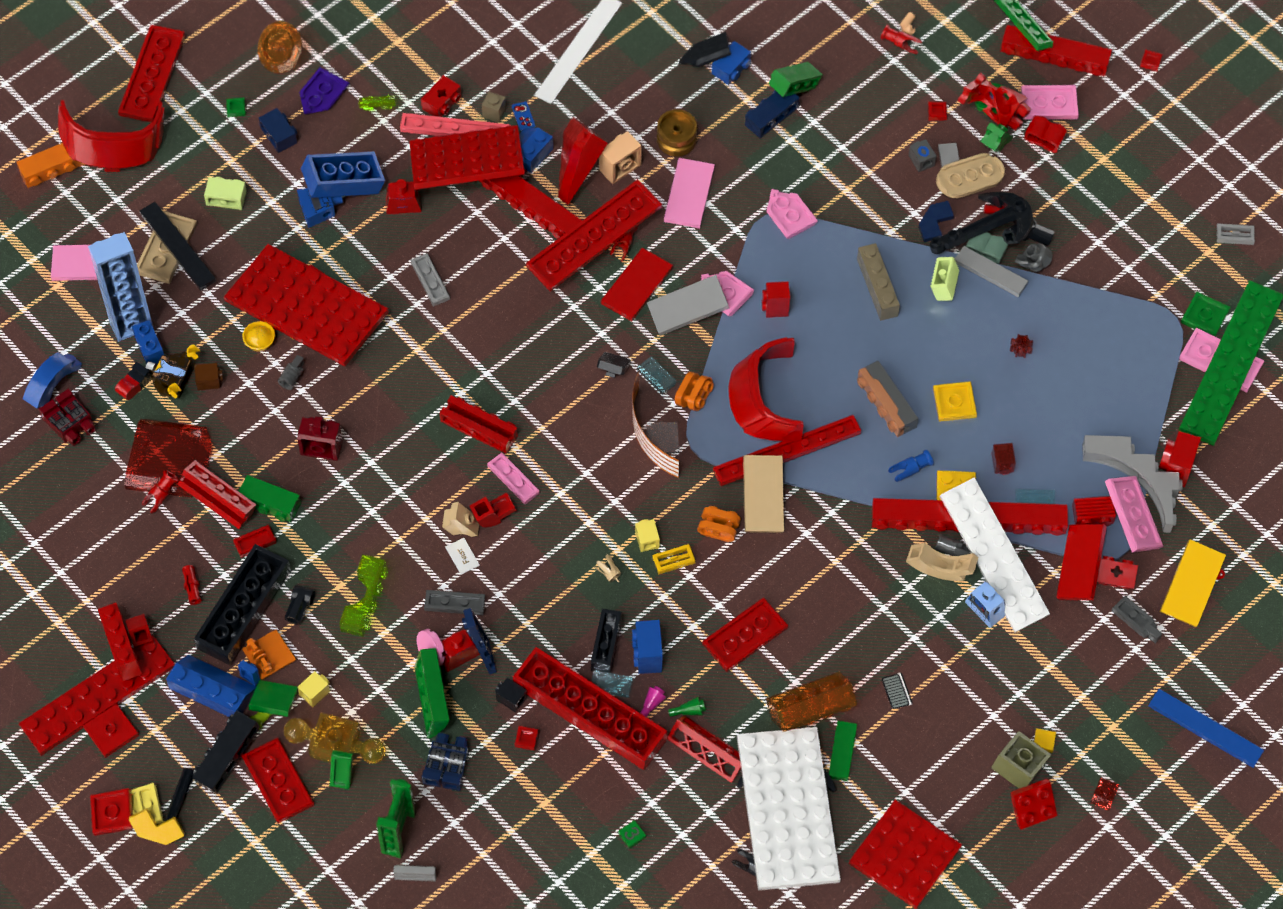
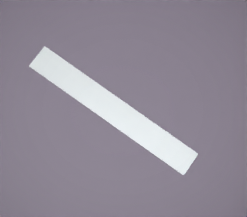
(577, 50)

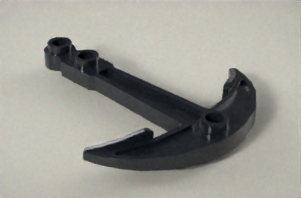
(1015, 209)

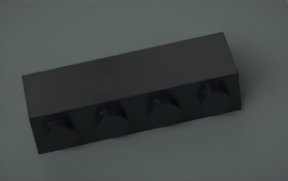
(225, 752)

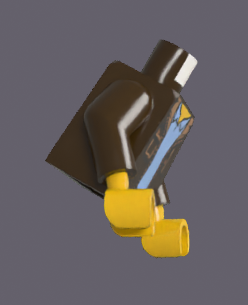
(173, 372)

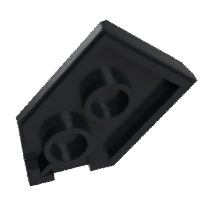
(707, 51)

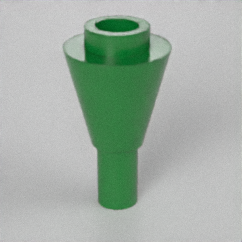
(692, 707)

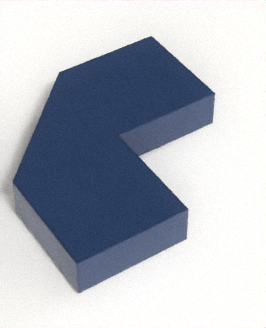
(929, 224)

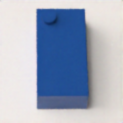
(342, 174)

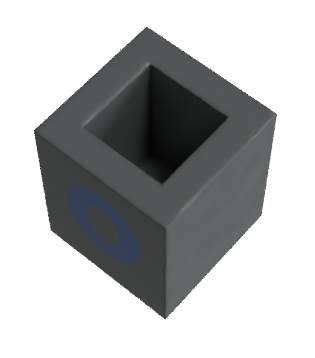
(922, 155)

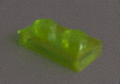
(384, 102)

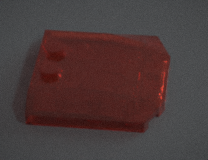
(165, 447)

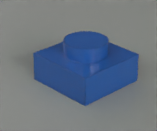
(249, 672)

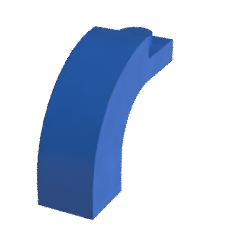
(48, 376)

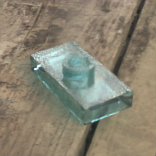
(656, 375)
(613, 683)

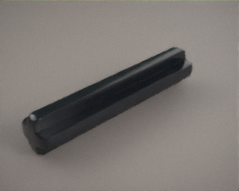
(179, 794)

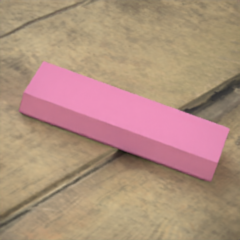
(513, 478)

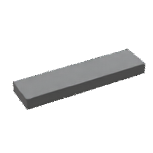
(991, 271)

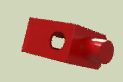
(402, 198)
(458, 649)

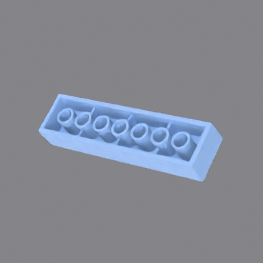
(119, 284)

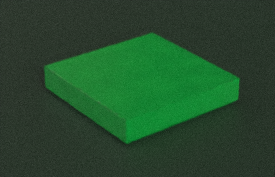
(1205, 314)
(273, 698)

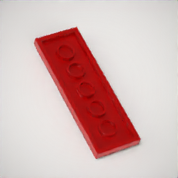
(151, 73)

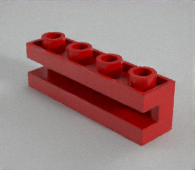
(479, 424)
(217, 494)

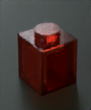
(1003, 458)
(1104, 793)

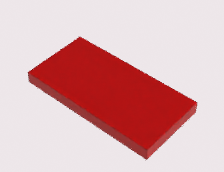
(636, 284)
(1081, 562)
(745, 634)
(277, 780)

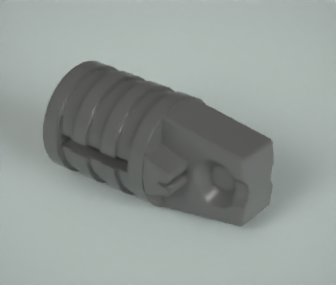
(291, 373)
(951, 546)

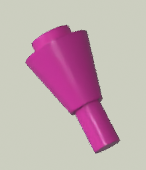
(653, 699)

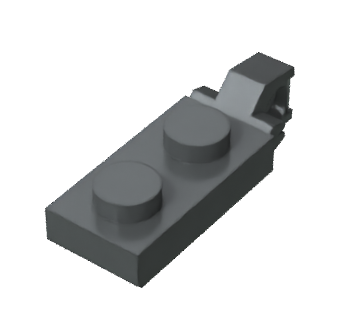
(1137, 619)

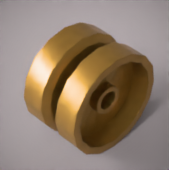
(676, 132)

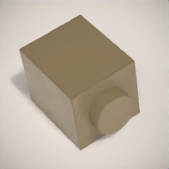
(493, 107)

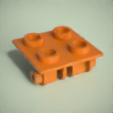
(268, 653)

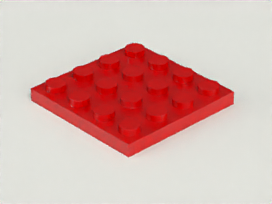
(905, 854)

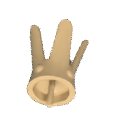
(611, 574)

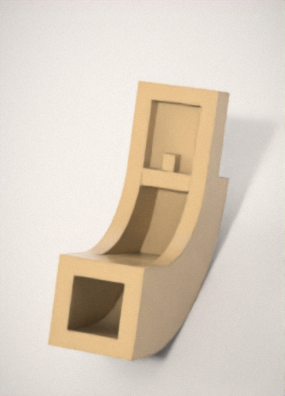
(940, 565)

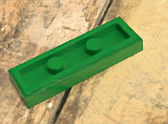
(842, 750)

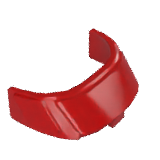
(110, 149)
(746, 398)

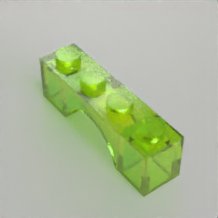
(356, 617)

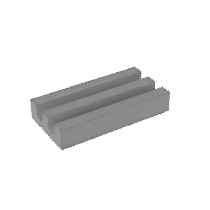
(1235, 237)
(417, 873)

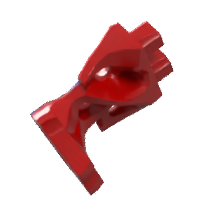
(994, 97)

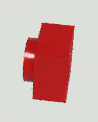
(1180, 455)

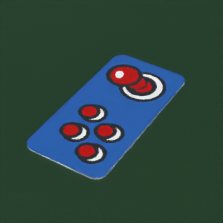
(523, 115)

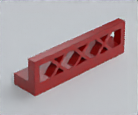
(708, 741)

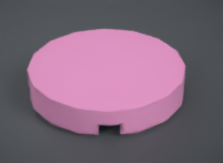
(429, 640)

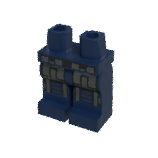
(449, 756)

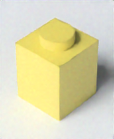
(647, 535)
(314, 688)

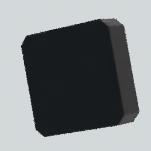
(613, 364)

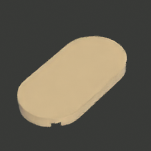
(970, 175)

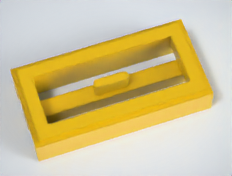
(691, 560)

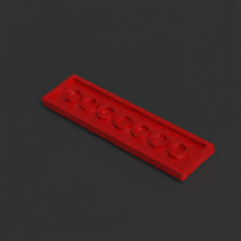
(593, 235)
(92, 697)

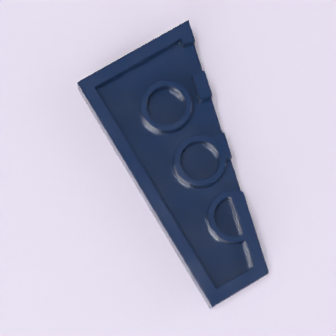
(479, 638)

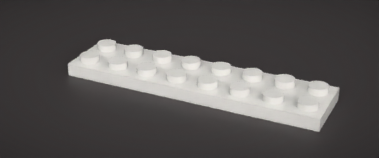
(995, 554)

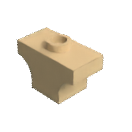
(460, 521)

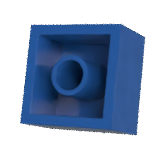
(647, 647)

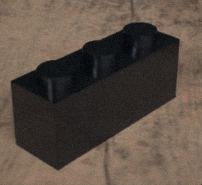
(606, 640)

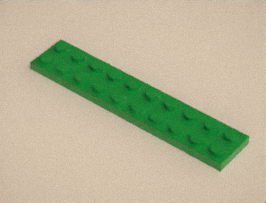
(1231, 362)

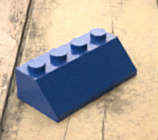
(210, 686)

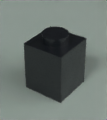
(510, 694)

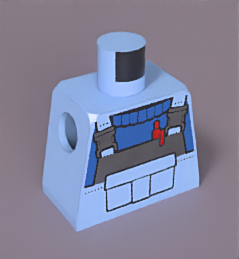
(985, 602)

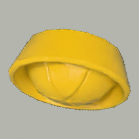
(258, 336)

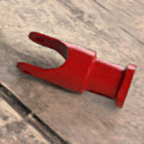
(899, 38)
(624, 243)
(161, 489)

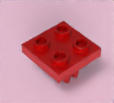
(1033, 804)

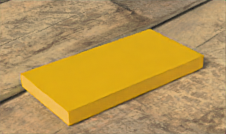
(1192, 583)

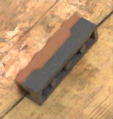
(887, 399)

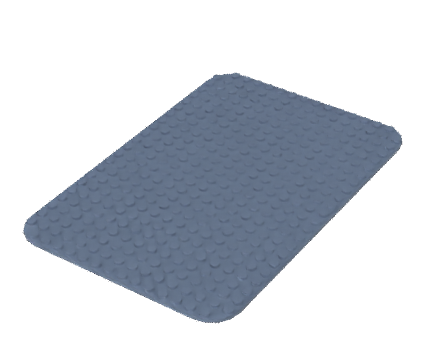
(1093, 370)

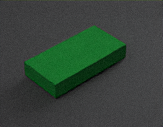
(341, 769)

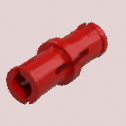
(191, 584)

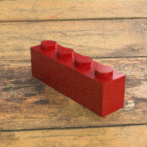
(119, 641)

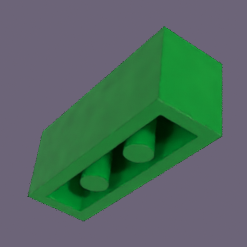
(795, 79)
(271, 498)

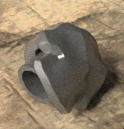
(1035, 257)

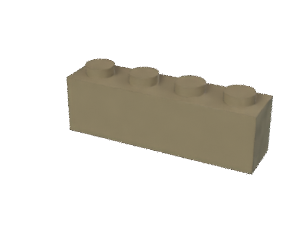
(878, 282)

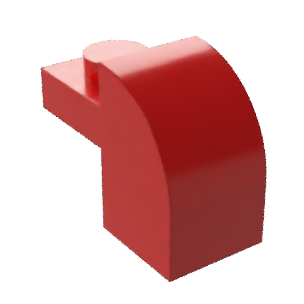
(491, 512)

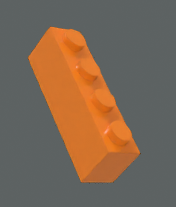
(46, 165)

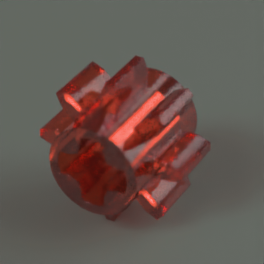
(1021, 345)

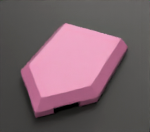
(789, 213)
(734, 290)

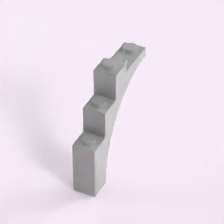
(1119, 454)

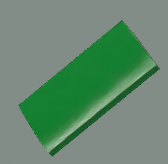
(431, 692)

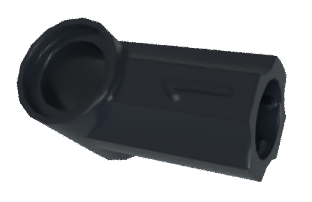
(300, 600)

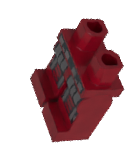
(67, 417)

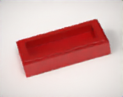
(262, 537)

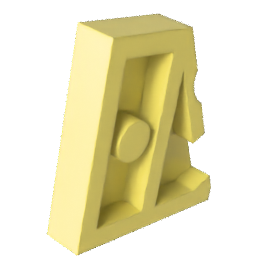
(147, 797)

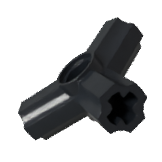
(1038, 233)

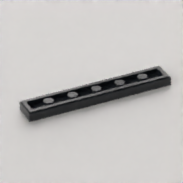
(177, 246)

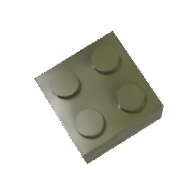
(1021, 760)

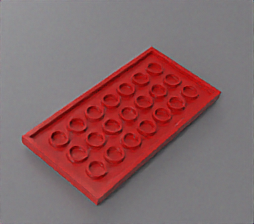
(306, 304)

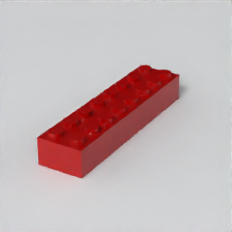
(590, 708)

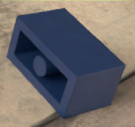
(278, 130)

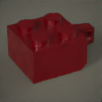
(319, 438)

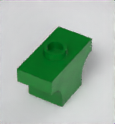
(996, 137)

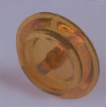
(279, 47)

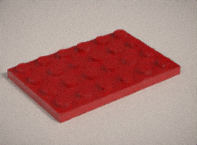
(466, 157)

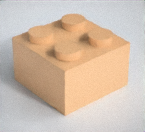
(620, 157)

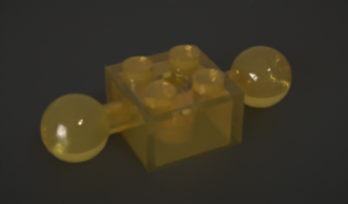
(324, 735)

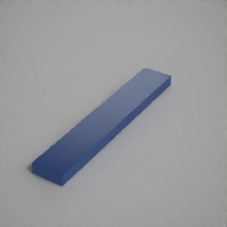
(1206, 728)

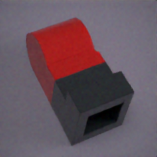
(133, 381)

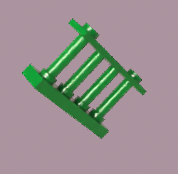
(391, 826)

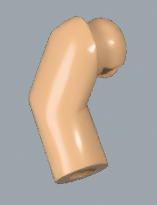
(906, 24)

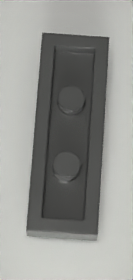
(454, 602)

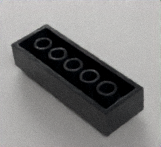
(242, 604)

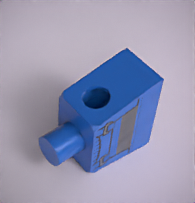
(317, 209)

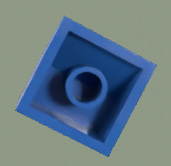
(534, 147)

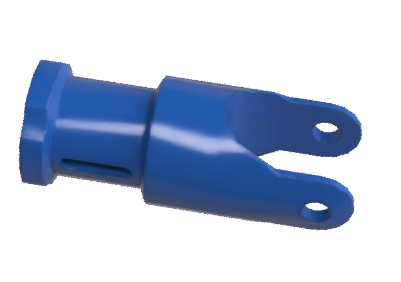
(912, 465)

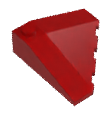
(578, 155)

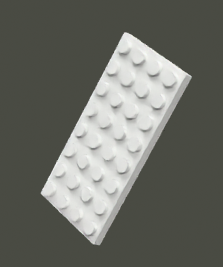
(788, 808)

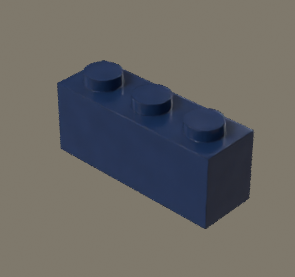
(770, 113)

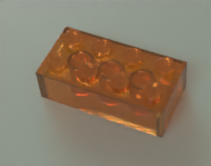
(811, 702)

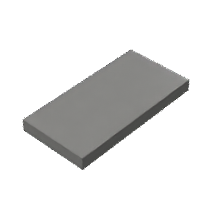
(687, 305)

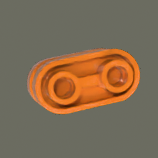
(693, 391)
(719, 524)

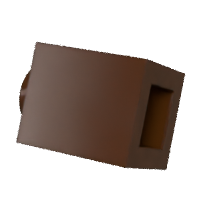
(208, 376)

